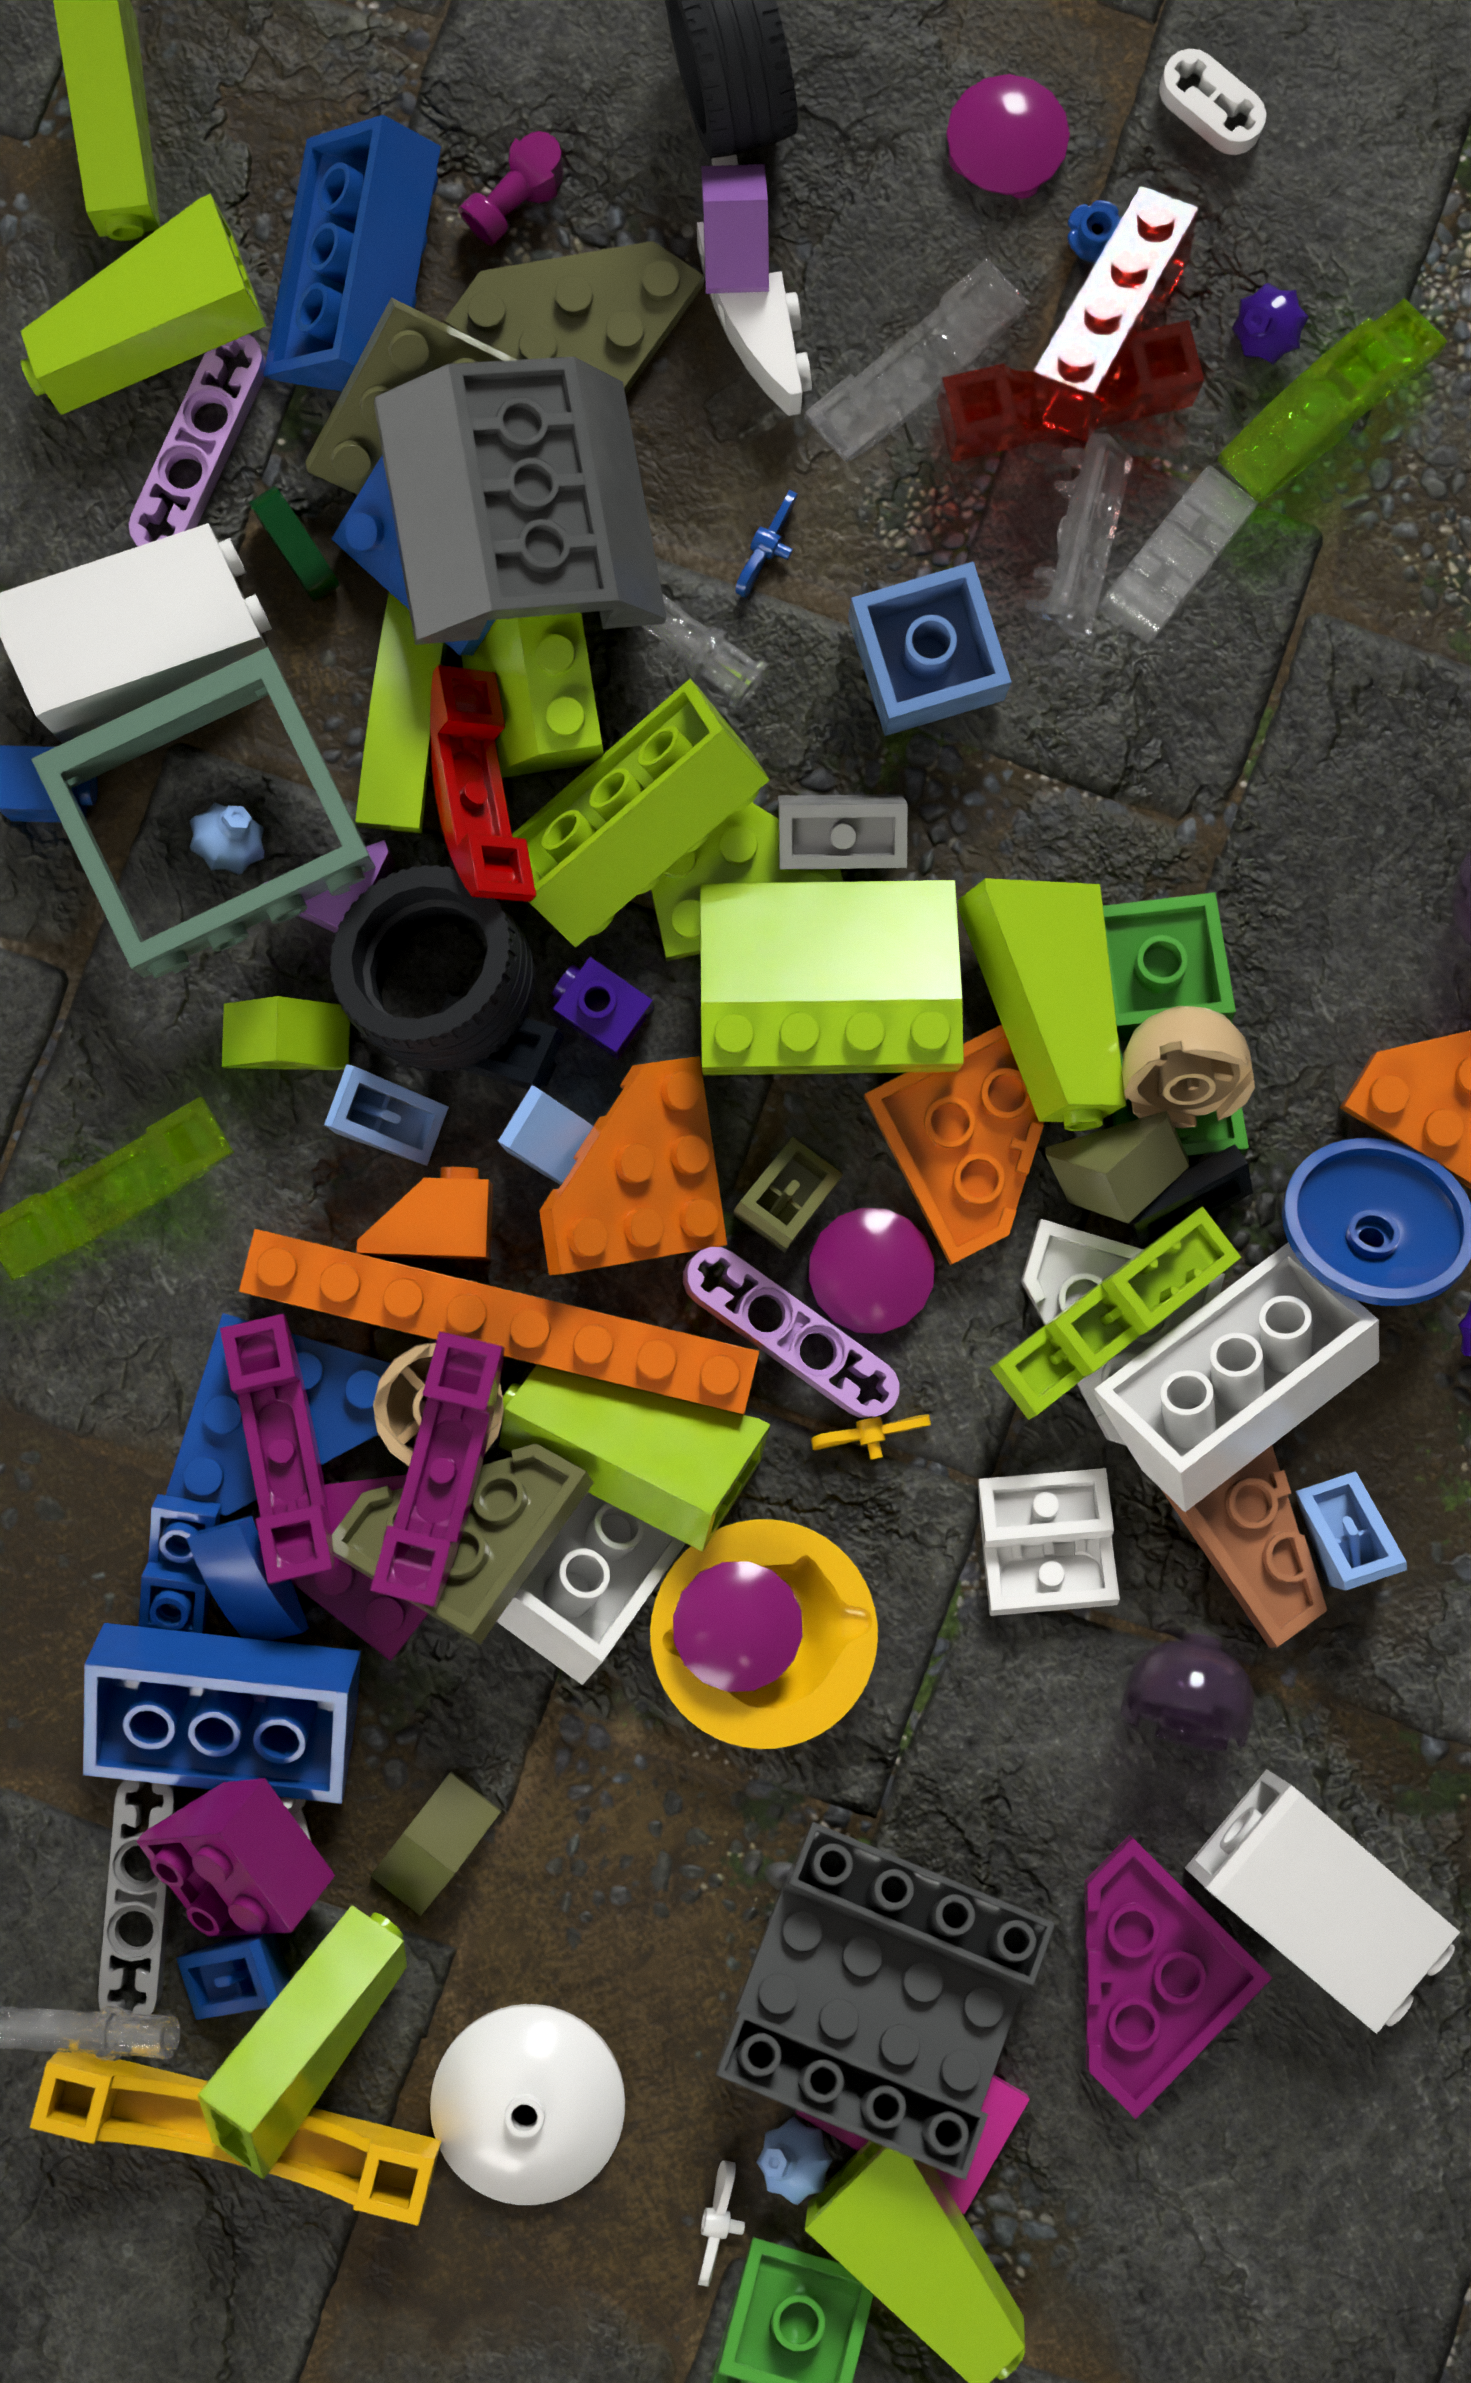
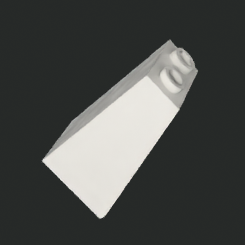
(129, 629)
(1324, 1901)

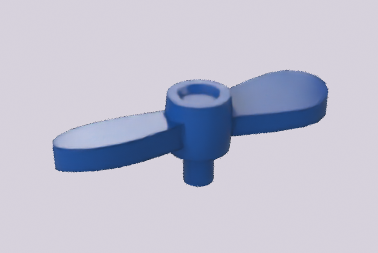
(766, 545)

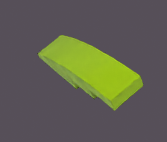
(398, 727)
(1115, 1313)

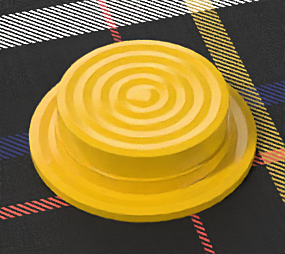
(831, 1658)

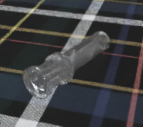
(710, 655)

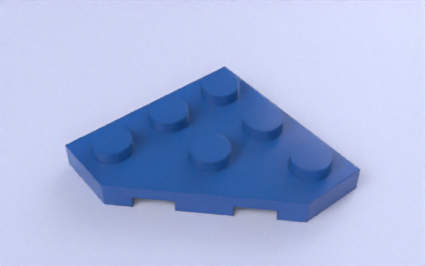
(214, 1450)

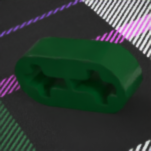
(294, 543)

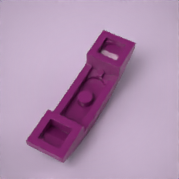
(280, 1448)
(442, 1470)

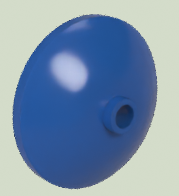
(1382, 1197)

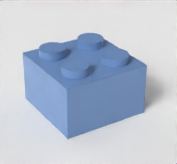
(929, 648)

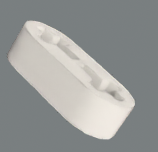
(1215, 98)

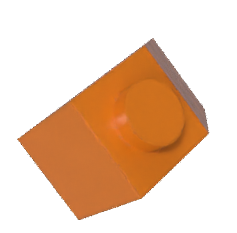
(436, 1220)

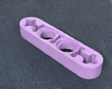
(188, 442)
(795, 1325)

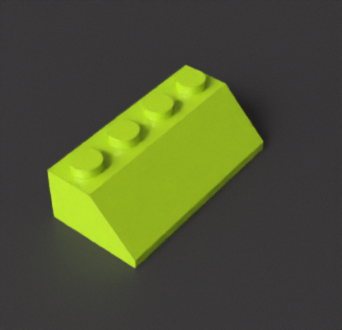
(542, 692)
(637, 812)

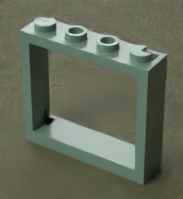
(162, 723)

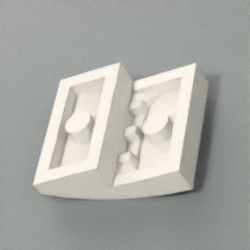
(1048, 1542)

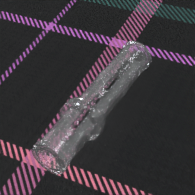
(101, 2033)

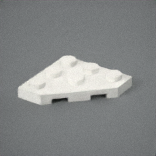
(1069, 1264)

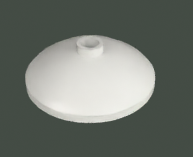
(536, 2060)

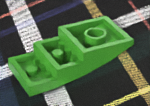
(1167, 958)
(792, 2320)

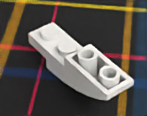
(762, 330)

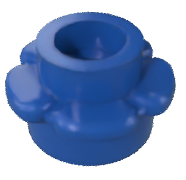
(1082, 239)

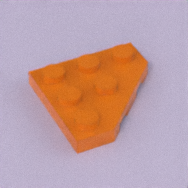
(1420, 1099)
(963, 1142)
(640, 1177)

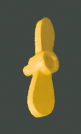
(869, 1433)

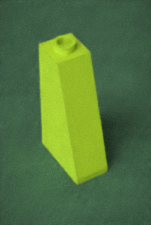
(109, 115)
(144, 312)
(1052, 991)
(644, 1450)
(302, 2040)
(920, 2258)

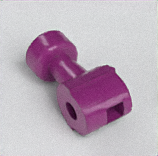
(532, 176)

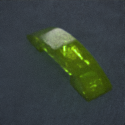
(112, 1190)

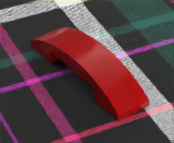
(469, 785)

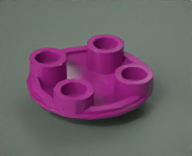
(1007, 135)
(871, 1270)
(737, 1626)

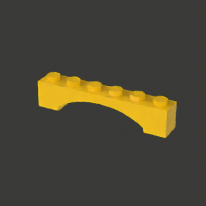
(136, 2104)

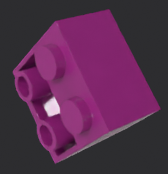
(238, 1861)

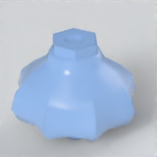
(227, 838)
(794, 2161)

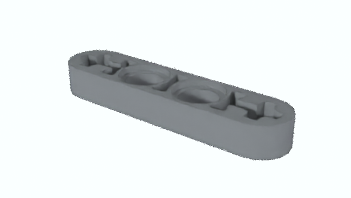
(128, 1895)

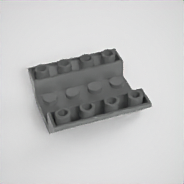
(517, 497)
(882, 1999)

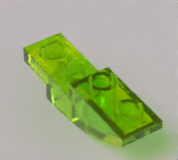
(1330, 397)

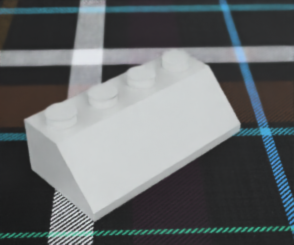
(1238, 1376)

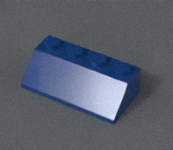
(350, 247)
(219, 1711)

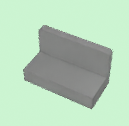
(842, 831)

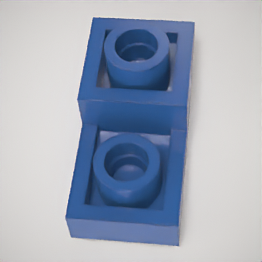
(237, 1579)
(171, 1583)

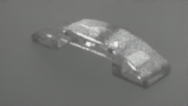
(910, 373)

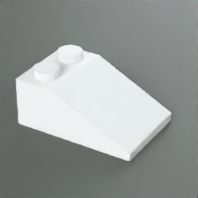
(589, 1586)

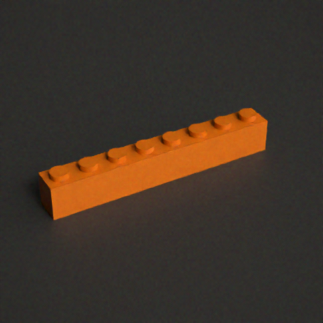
(523, 1324)

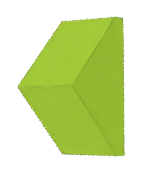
(285, 1035)

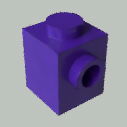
(601, 1006)

